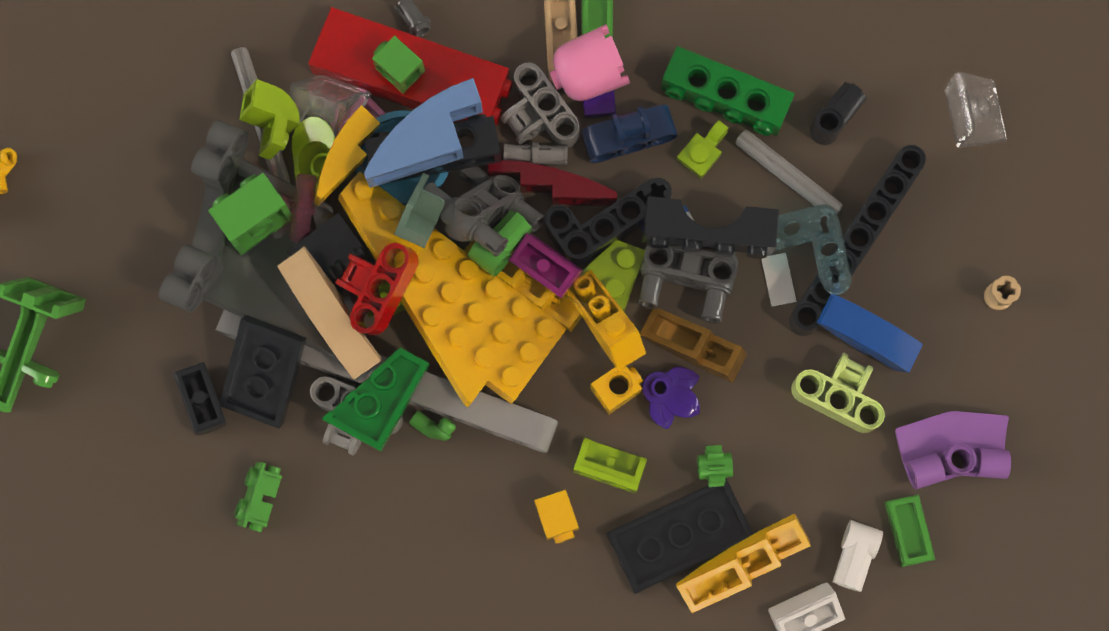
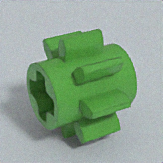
(715, 465)

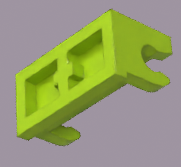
(610, 466)

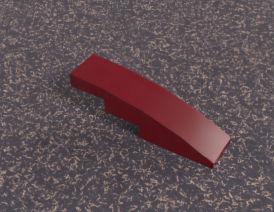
(565, 187)

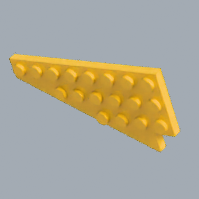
(468, 319)

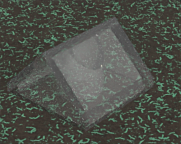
(328, 100)
(974, 110)

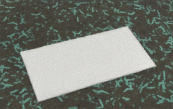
(778, 279)

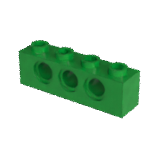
(718, 76)

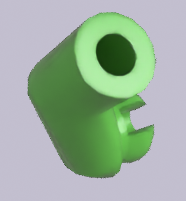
(432, 430)

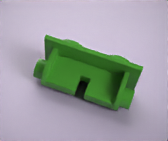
(252, 507)

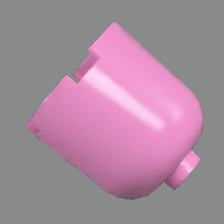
(588, 66)

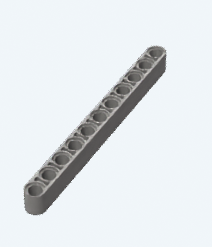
(440, 397)

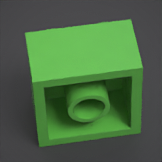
(250, 213)

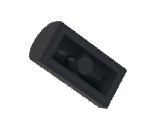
(200, 399)

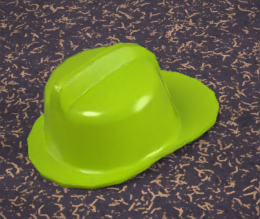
(311, 145)

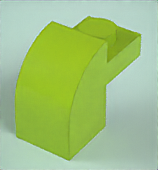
(274, 112)

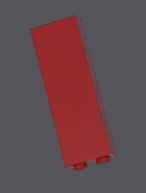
(347, 51)

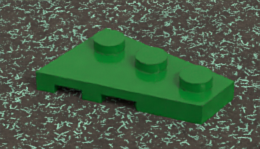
(380, 400)

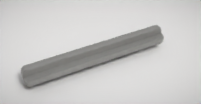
(786, 171)

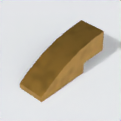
(694, 344)

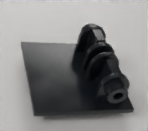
(331, 247)

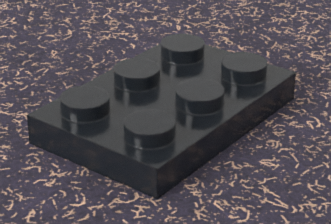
(262, 371)

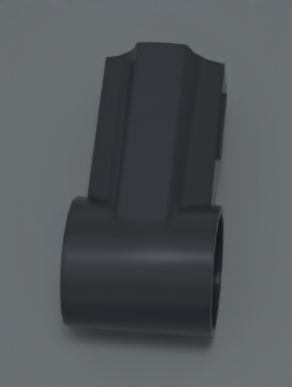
(837, 113)

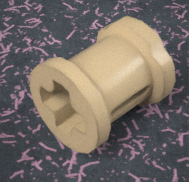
(993, 297)

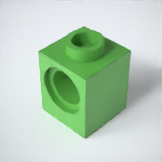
(398, 64)

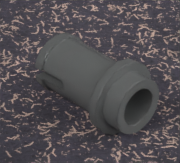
(417, 23)

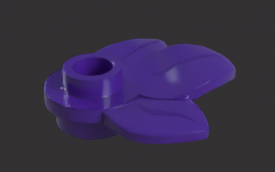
(675, 398)

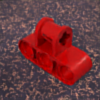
(365, 280)

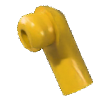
(8, 160)

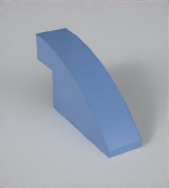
(425, 136)

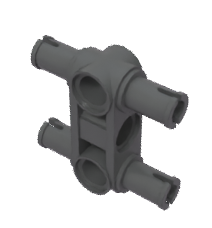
(484, 207)
(691, 271)

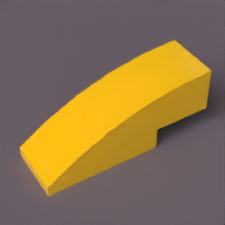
(345, 153)

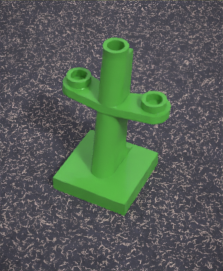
(36, 303)

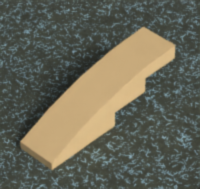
(328, 312)

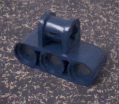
(629, 133)

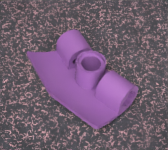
(977, 437)

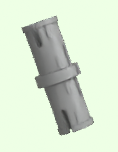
(537, 154)

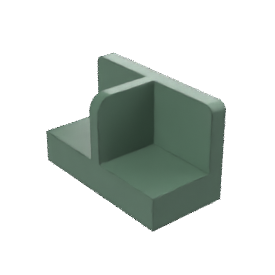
(420, 215)

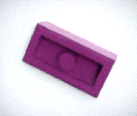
(545, 264)

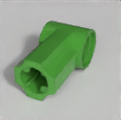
(513, 228)

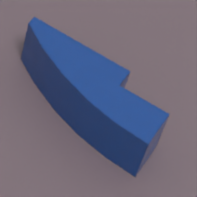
(870, 334)

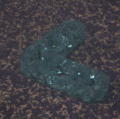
(812, 231)

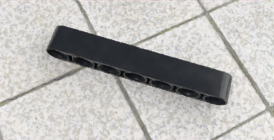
(866, 228)

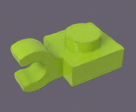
(702, 152)

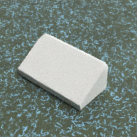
(808, 611)

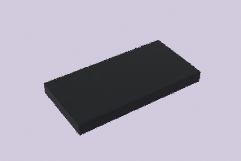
(679, 536)

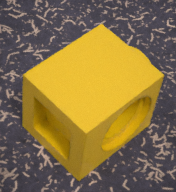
(610, 400)
(557, 516)

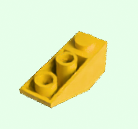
(606, 320)

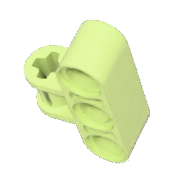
(848, 381)

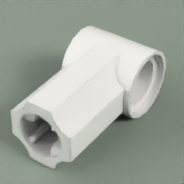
(859, 547)

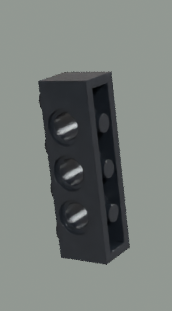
(481, 152)

